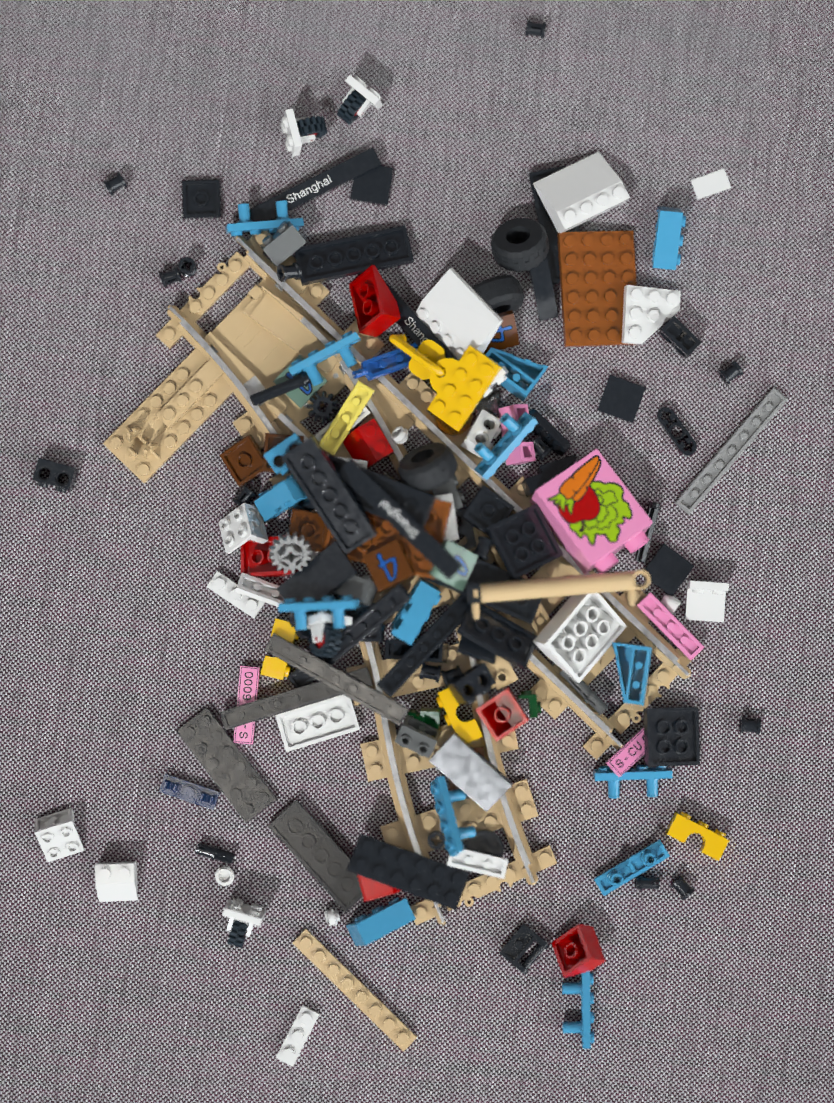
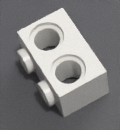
(480, 432)

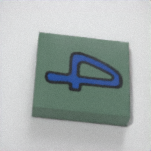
(300, 395)
(465, 557)

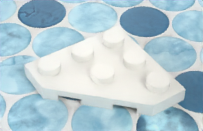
(646, 311)

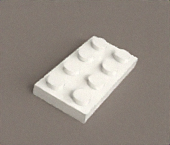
(317, 722)

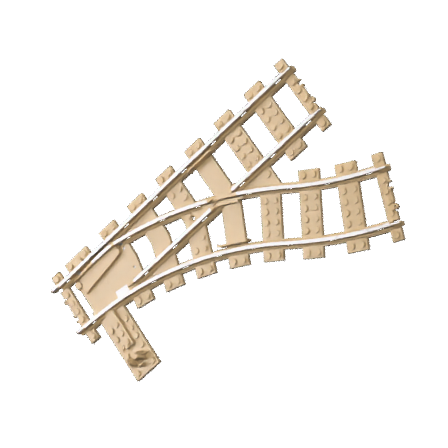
(245, 358)

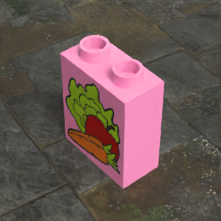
(592, 513)

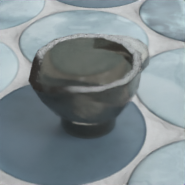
(490, 403)

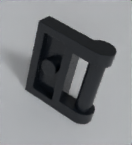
(519, 944)

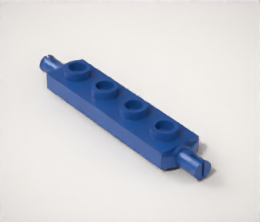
(384, 364)

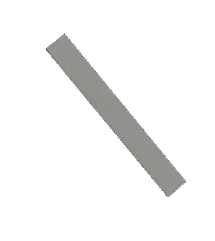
(731, 451)

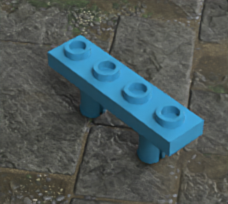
(255, 228)
(309, 364)
(500, 452)
(300, 608)
(650, 774)
(447, 817)
(631, 867)
(587, 1017)

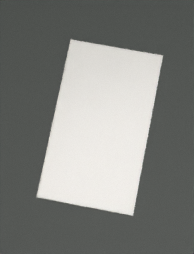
(710, 184)

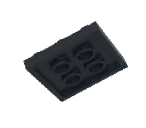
(524, 541)
(671, 736)

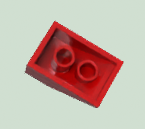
(373, 303)
(257, 562)

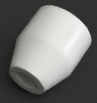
(670, 603)

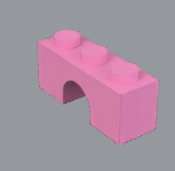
(525, 451)

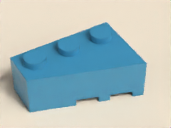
(668, 238)
(522, 373)
(280, 498)
(416, 611)
(633, 671)
(380, 922)

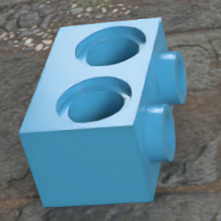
(280, 450)

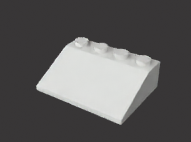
(581, 192)
(458, 315)
(580, 634)

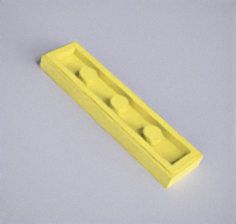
(346, 418)

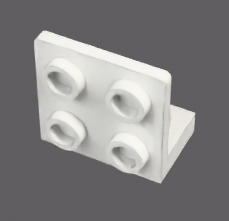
(242, 525)
(706, 601)
(58, 835)

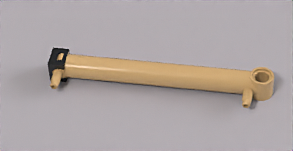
(555, 587)

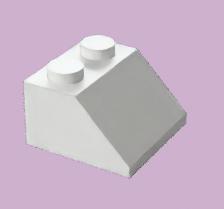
(116, 881)

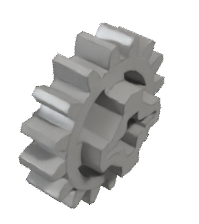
(299, 556)

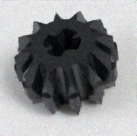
(330, 408)

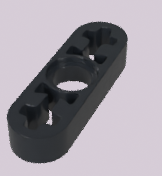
(553, 437)
(688, 440)

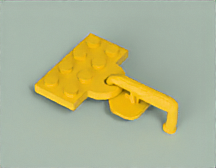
(463, 380)

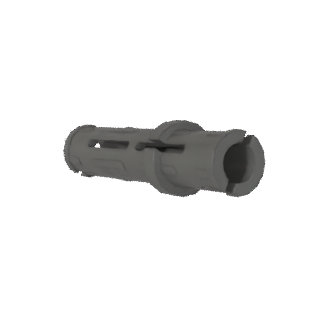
(587, 693)

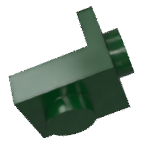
(534, 706)

